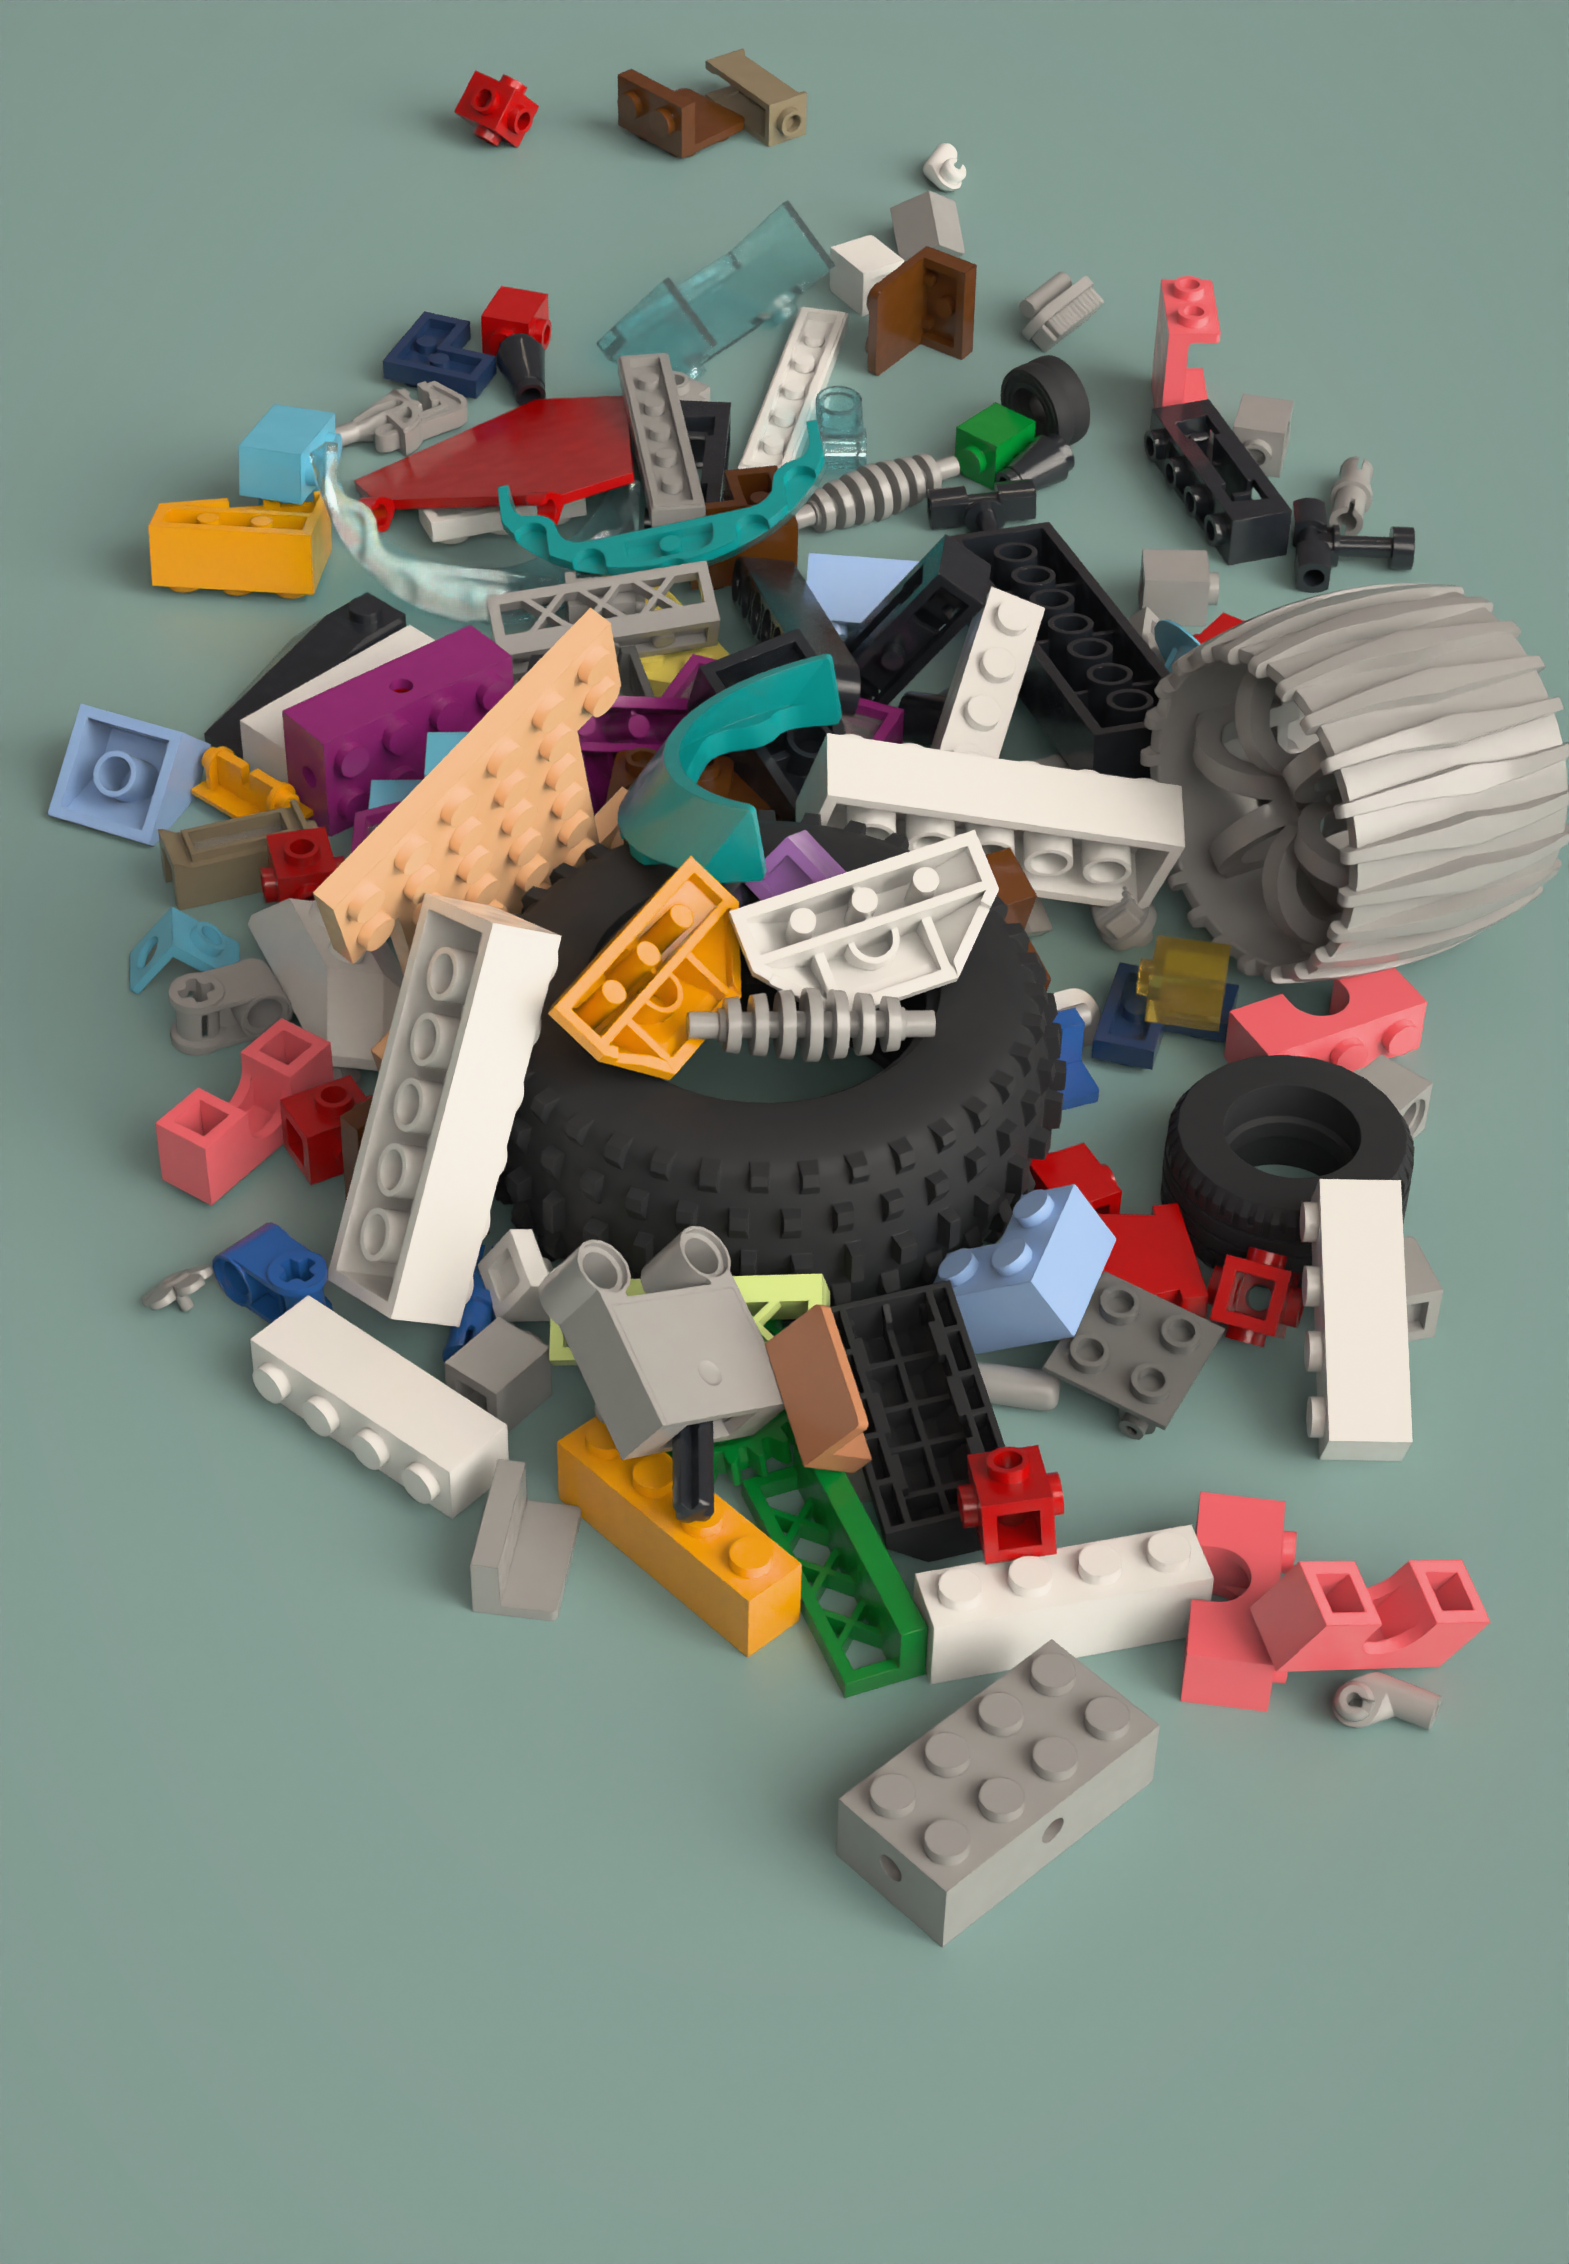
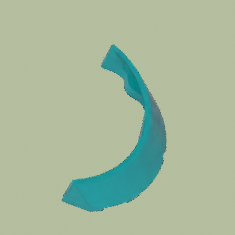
(678, 543)
(674, 818)

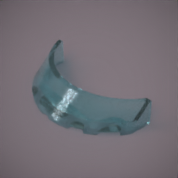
(455, 590)

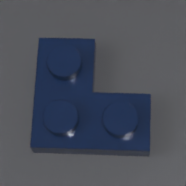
(436, 353)
(1128, 1038)

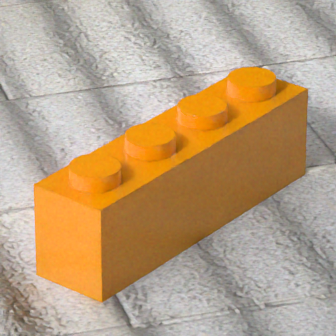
(715, 1567)

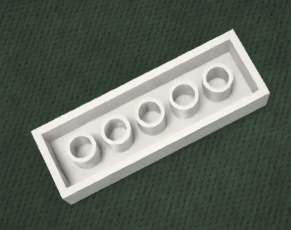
(1068, 828)
(443, 1110)

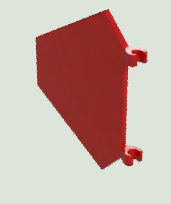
(543, 450)

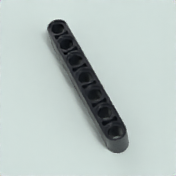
(778, 600)

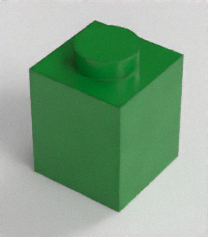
(991, 442)

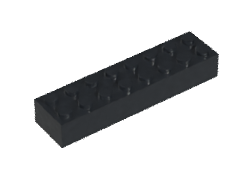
(1088, 665)

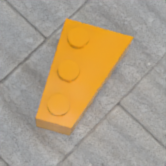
(240, 548)

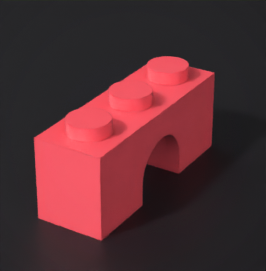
(1365, 1019)
(216, 1143)
(1330, 1621)
(1223, 1646)

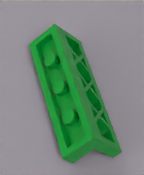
(865, 1574)

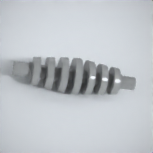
(875, 492)
(811, 1024)

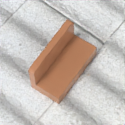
(820, 1392)

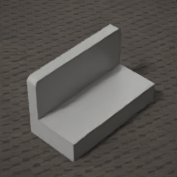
(522, 1549)

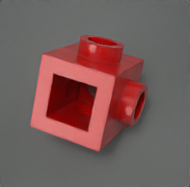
(497, 109)
(297, 864)
(314, 1126)
(1230, 1292)
(1011, 1503)

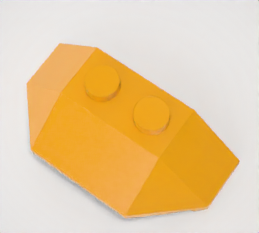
(659, 966)

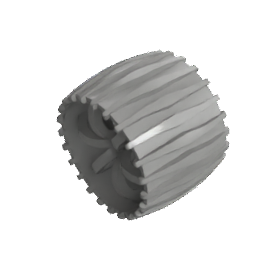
(1360, 779)

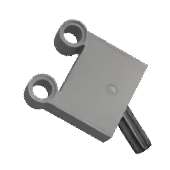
(669, 1362)

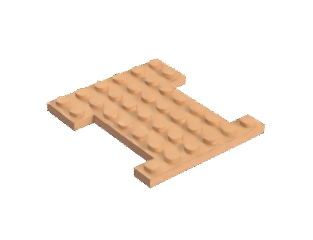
(491, 812)

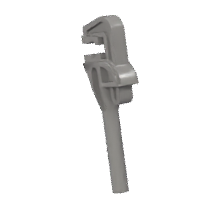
(404, 423)

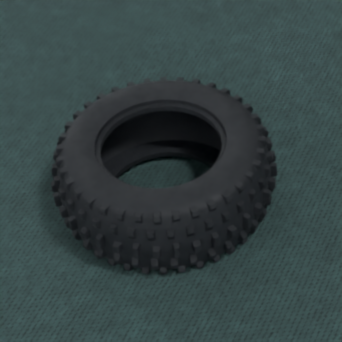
(829, 1185)

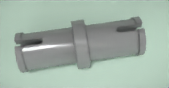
(1351, 495)

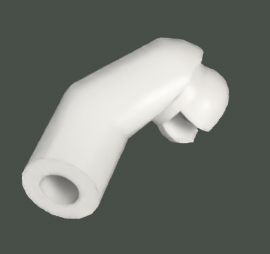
(941, 168)

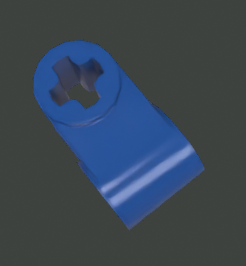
(270, 1272)

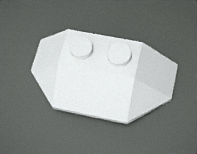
(874, 928)
(328, 993)

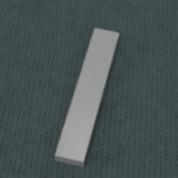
(660, 439)

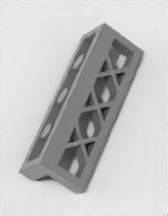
(651, 630)

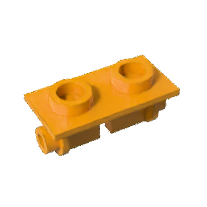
(237, 790)

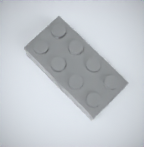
(996, 1791)

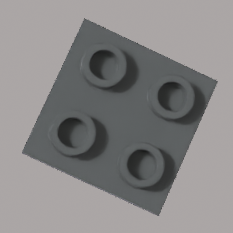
(1135, 1354)

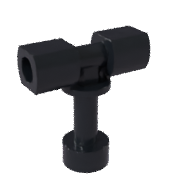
(981, 511)
(1321, 546)

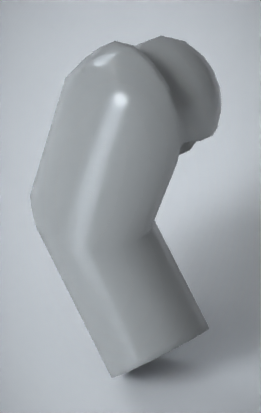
(1382, 1697)

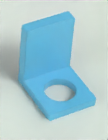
(185, 939)

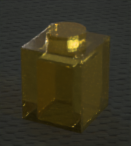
(1185, 982)

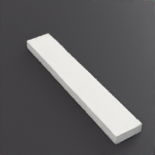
(791, 397)

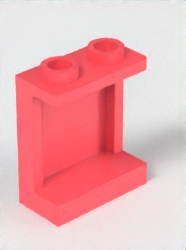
(1184, 317)

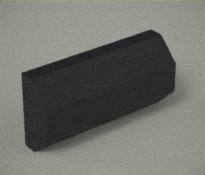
(922, 1414)

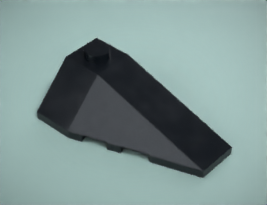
(305, 657)
(781, 766)

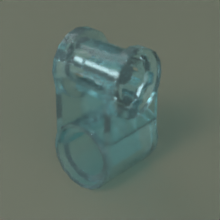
(841, 427)

